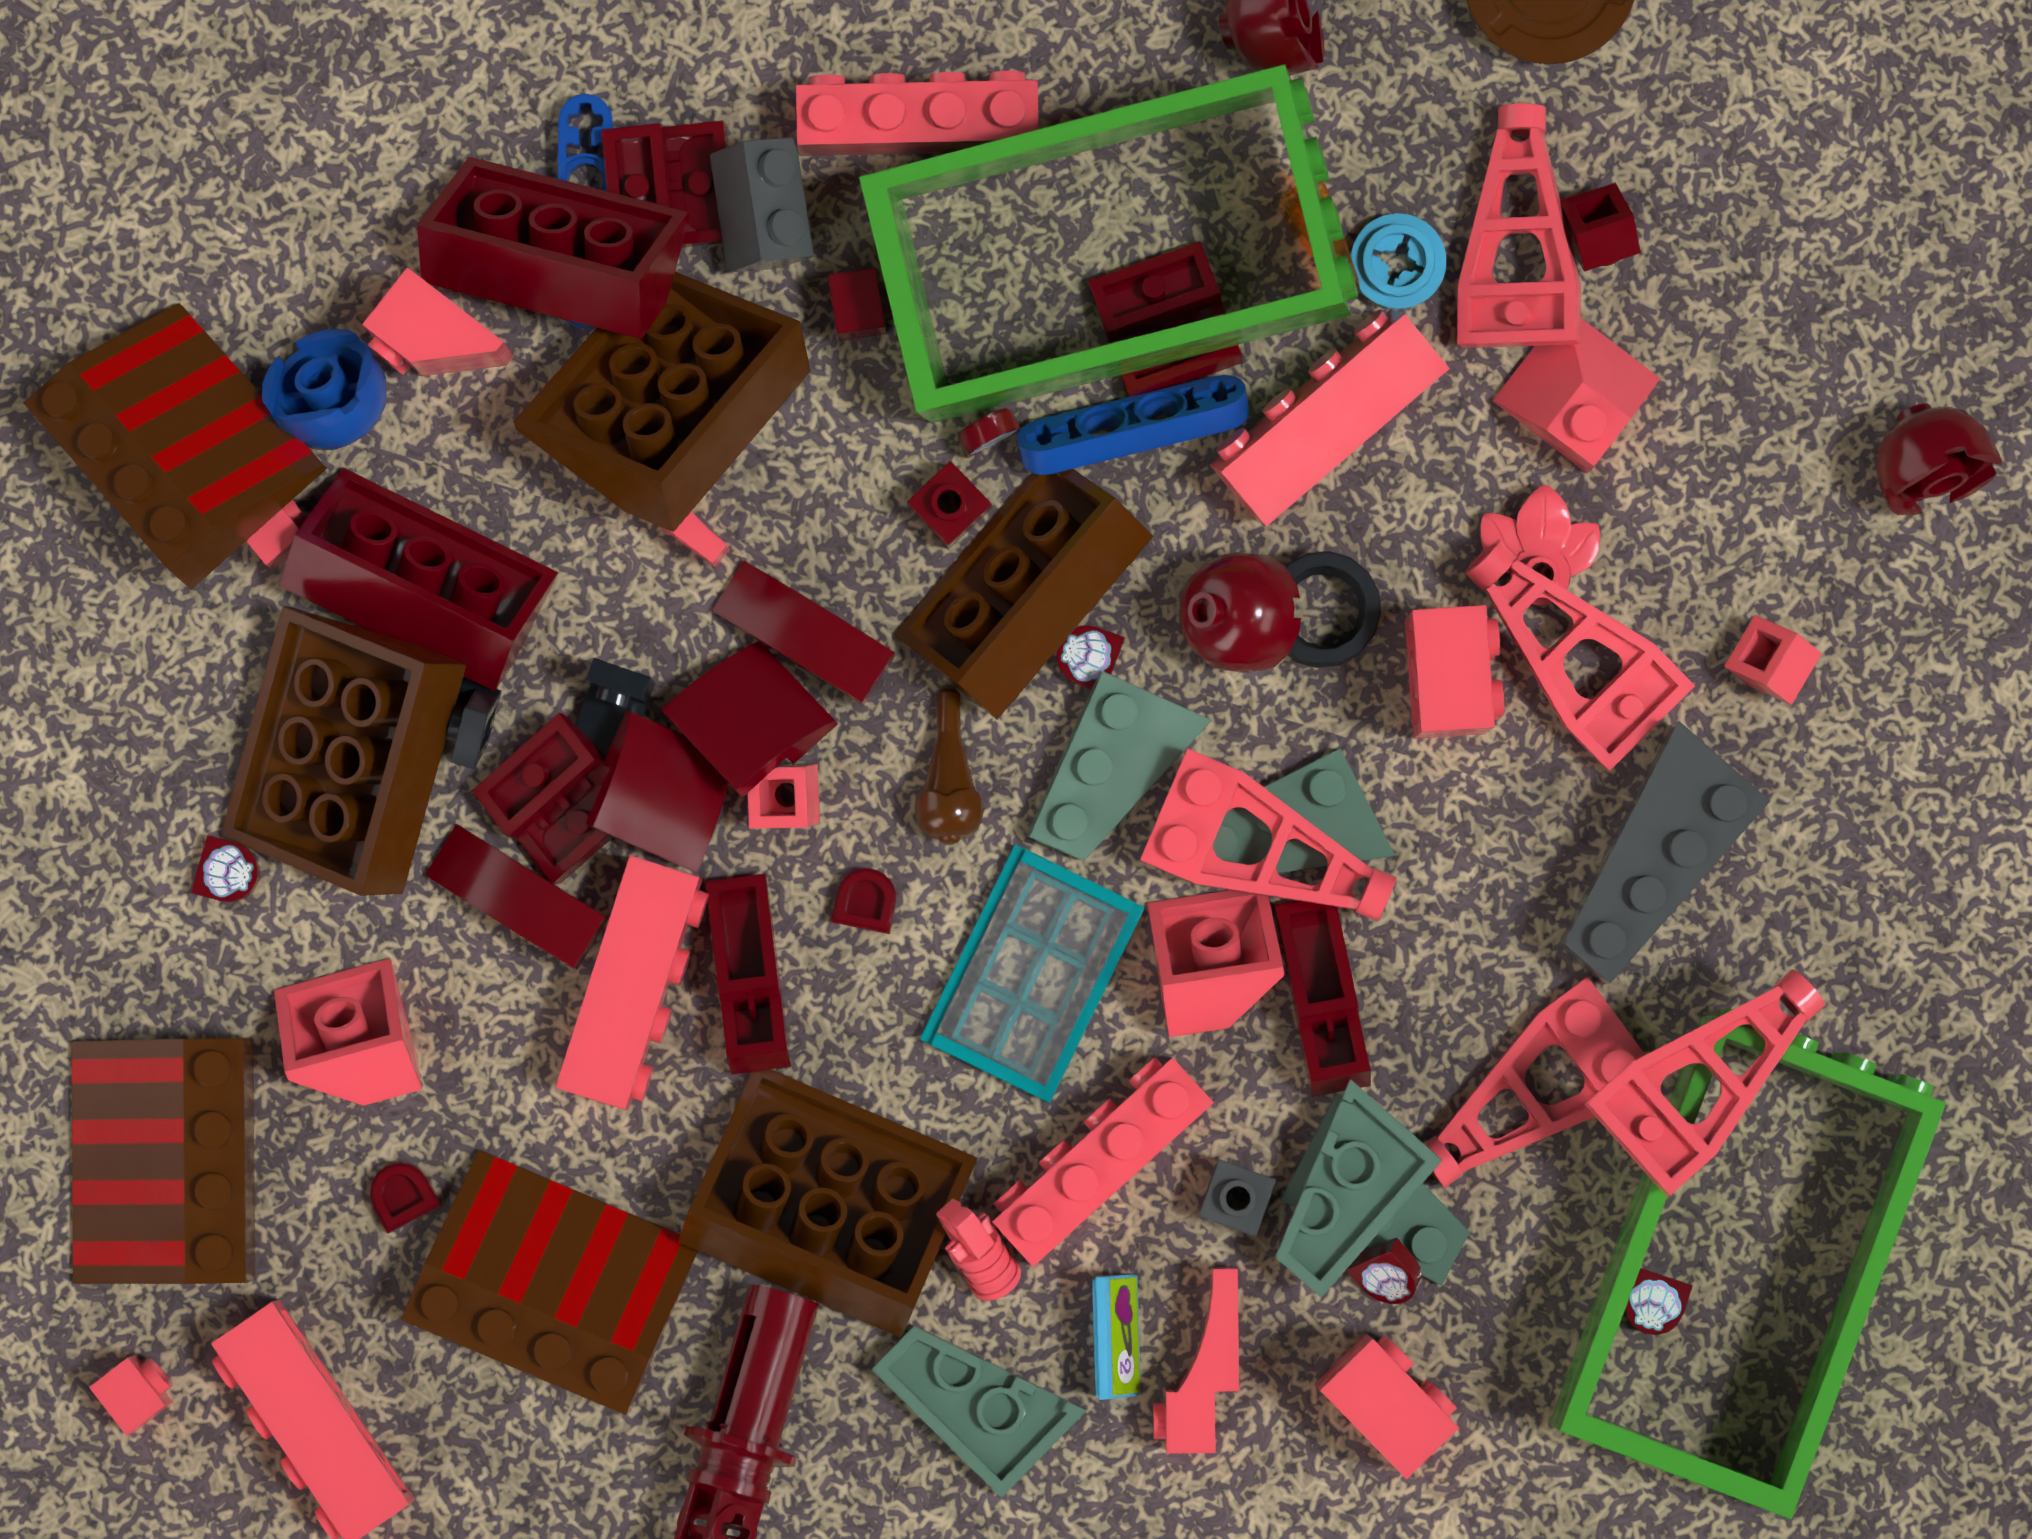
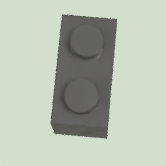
(761, 204)

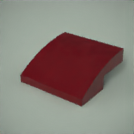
(670, 170)
(1153, 297)
(749, 717)
(659, 793)
(547, 796)

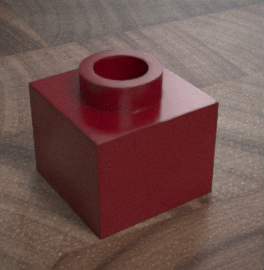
(1600, 227)
(859, 304)
(953, 526)

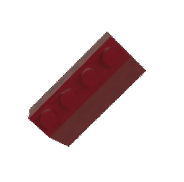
(552, 247)
(416, 576)

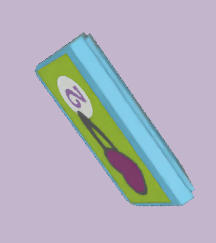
(1116, 1336)

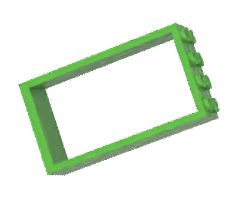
(906, 293)
(1850, 1311)

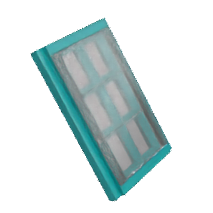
(1032, 973)

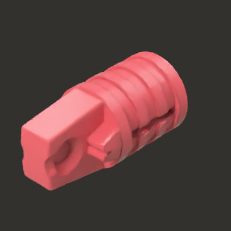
(979, 1252)

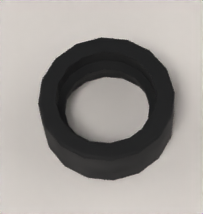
(1368, 606)

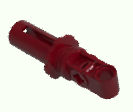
(748, 1417)

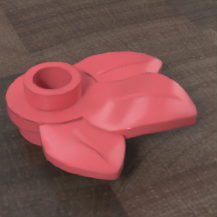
(1545, 537)

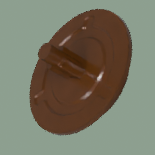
(1549, 28)

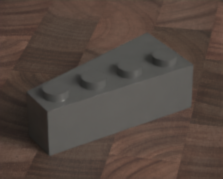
(1667, 842)

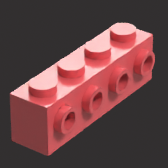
(912, 116)
(1328, 415)
(630, 983)
(1102, 1161)
(311, 1422)

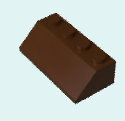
(1023, 586)

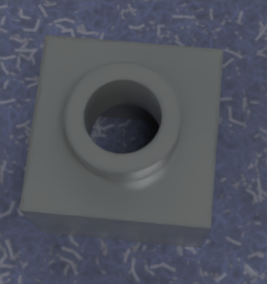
(1222, 1180)

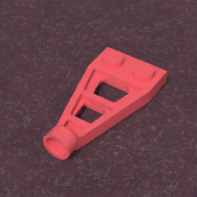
(1525, 311)
(1628, 704)
(1192, 817)
(1592, 1039)
(1648, 1123)

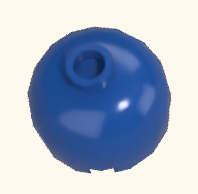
(326, 390)

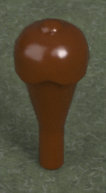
(949, 803)

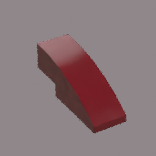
(804, 632)
(517, 897)
(748, 974)
(1323, 997)

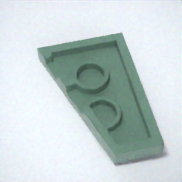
(1110, 762)
(1323, 795)
(1353, 1190)
(1420, 1224)
(976, 1407)

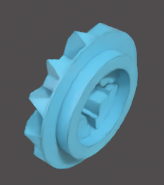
(1424, 250)

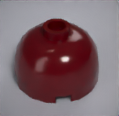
(1273, 34)
(1934, 455)
(1240, 612)

